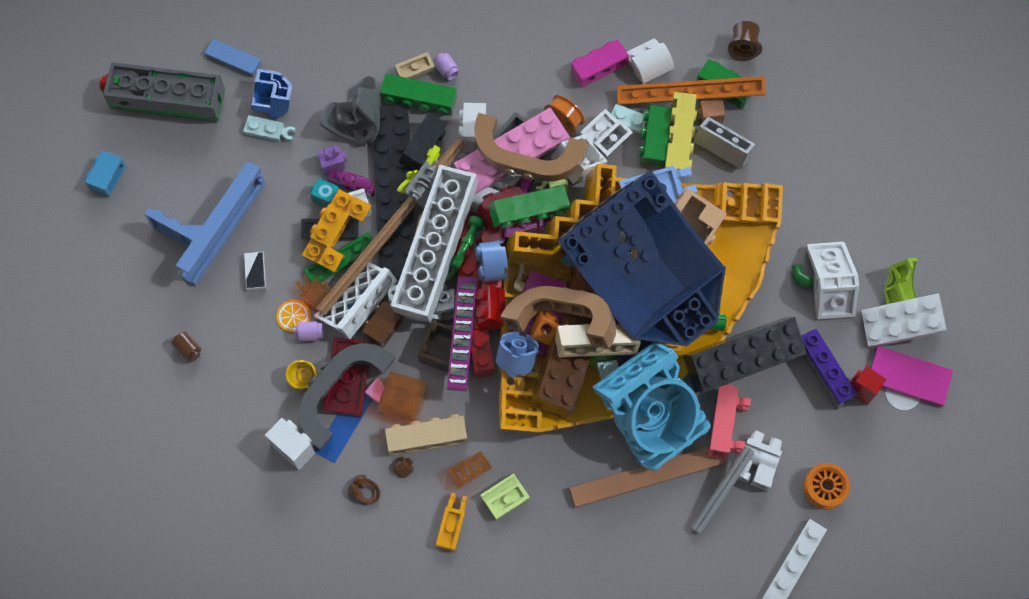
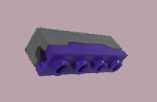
(827, 370)

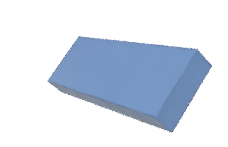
(232, 57)

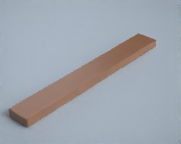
(642, 478)

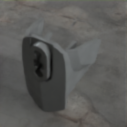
(359, 117)

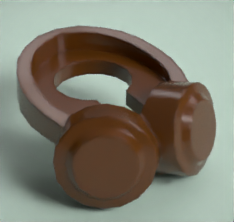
(353, 490)

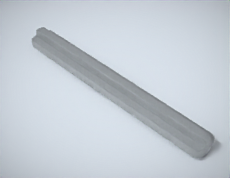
(722, 490)

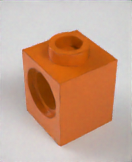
(544, 335)

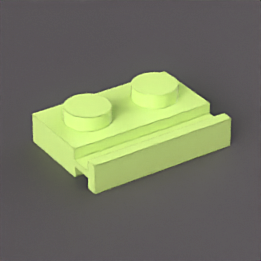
(505, 496)

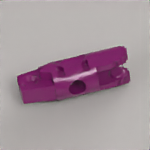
(350, 181)

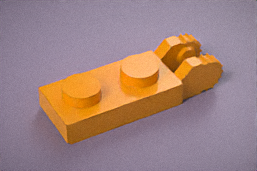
(451, 524)

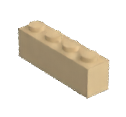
(573, 342)
(426, 435)

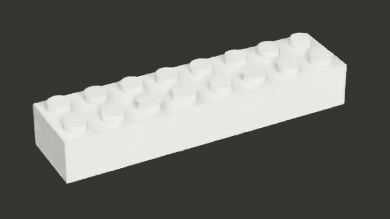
(434, 243)

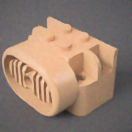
(700, 214)

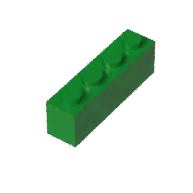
(418, 94)
(529, 206)

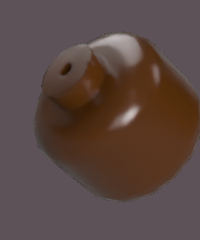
(403, 467)

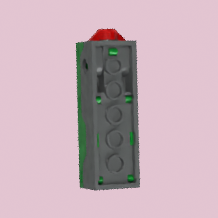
(163, 91)

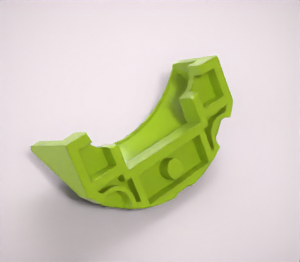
(901, 281)

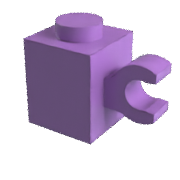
(332, 159)

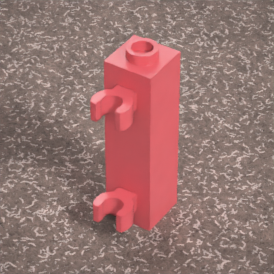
(723, 422)

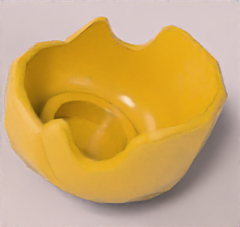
(300, 373)

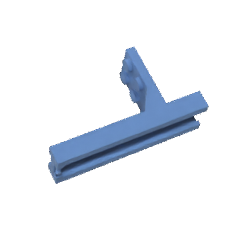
(206, 240)

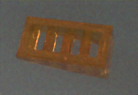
(467, 479)

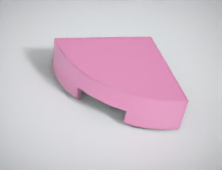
(375, 390)

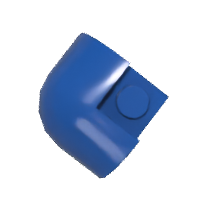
(271, 93)

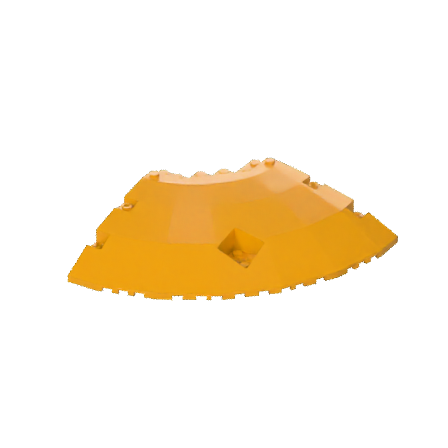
(740, 244)

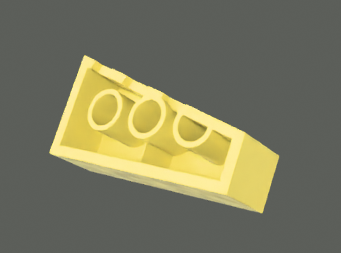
(681, 131)

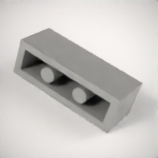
(724, 142)

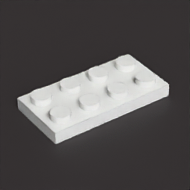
(904, 320)

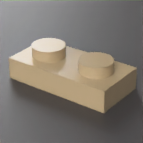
(415, 66)

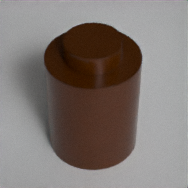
(186, 346)

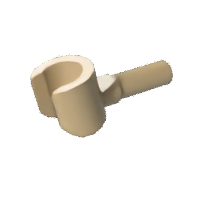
(518, 284)

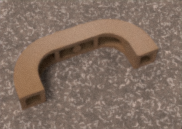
(520, 164)
(551, 298)

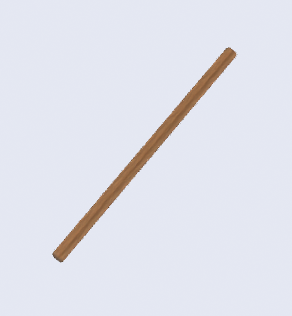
(381, 237)

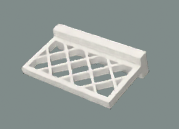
(364, 303)

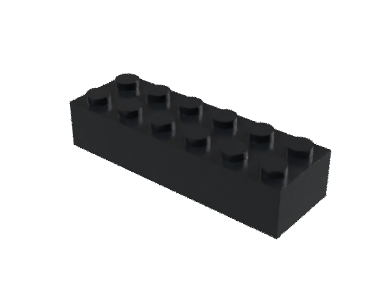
(744, 354)

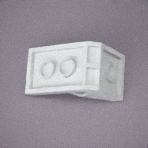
(834, 280)

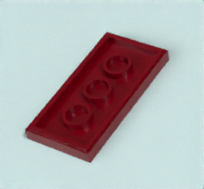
(349, 391)

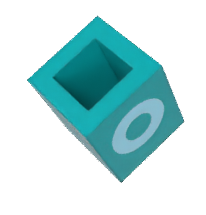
(323, 192)

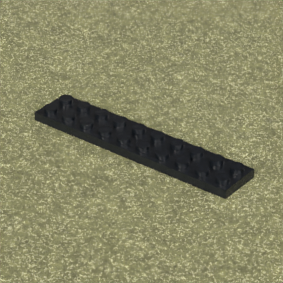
(389, 175)

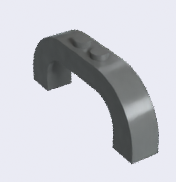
(331, 372)

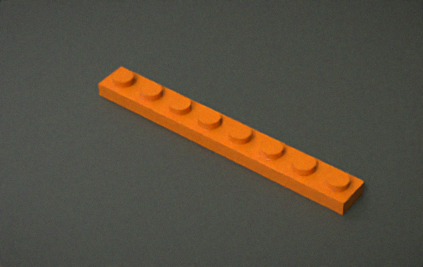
(703, 89)

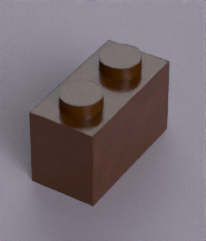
(382, 324)

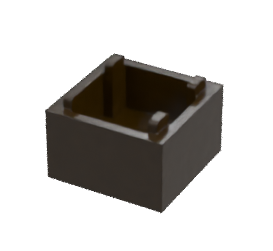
(436, 346)

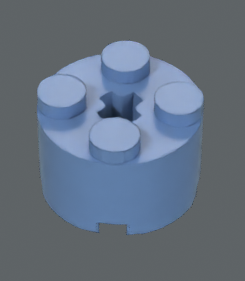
(492, 261)
(517, 354)

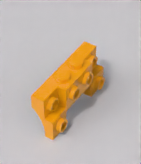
(331, 226)

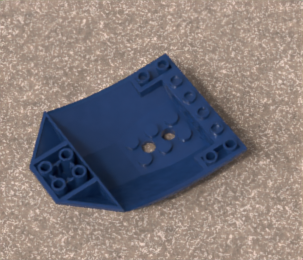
(672, 284)

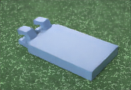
(669, 179)

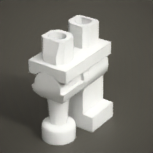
(766, 459)

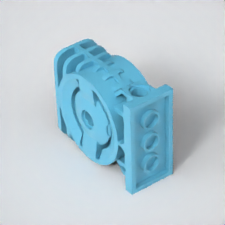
(675, 412)

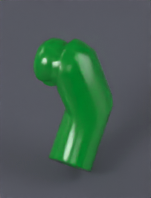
(800, 278)

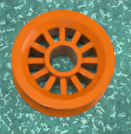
(567, 113)
(833, 470)

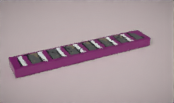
(462, 334)

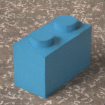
(105, 173)

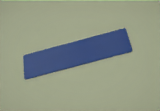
(342, 429)

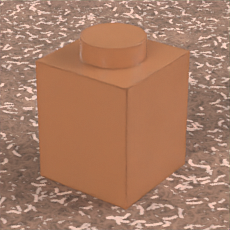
(712, 109)

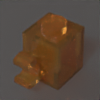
(313, 292)

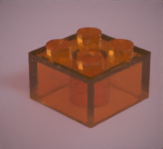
(402, 397)

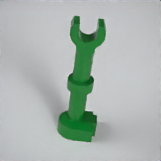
(475, 224)

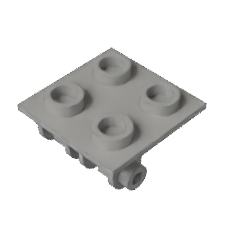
(421, 184)

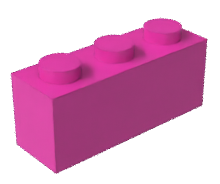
(599, 63)

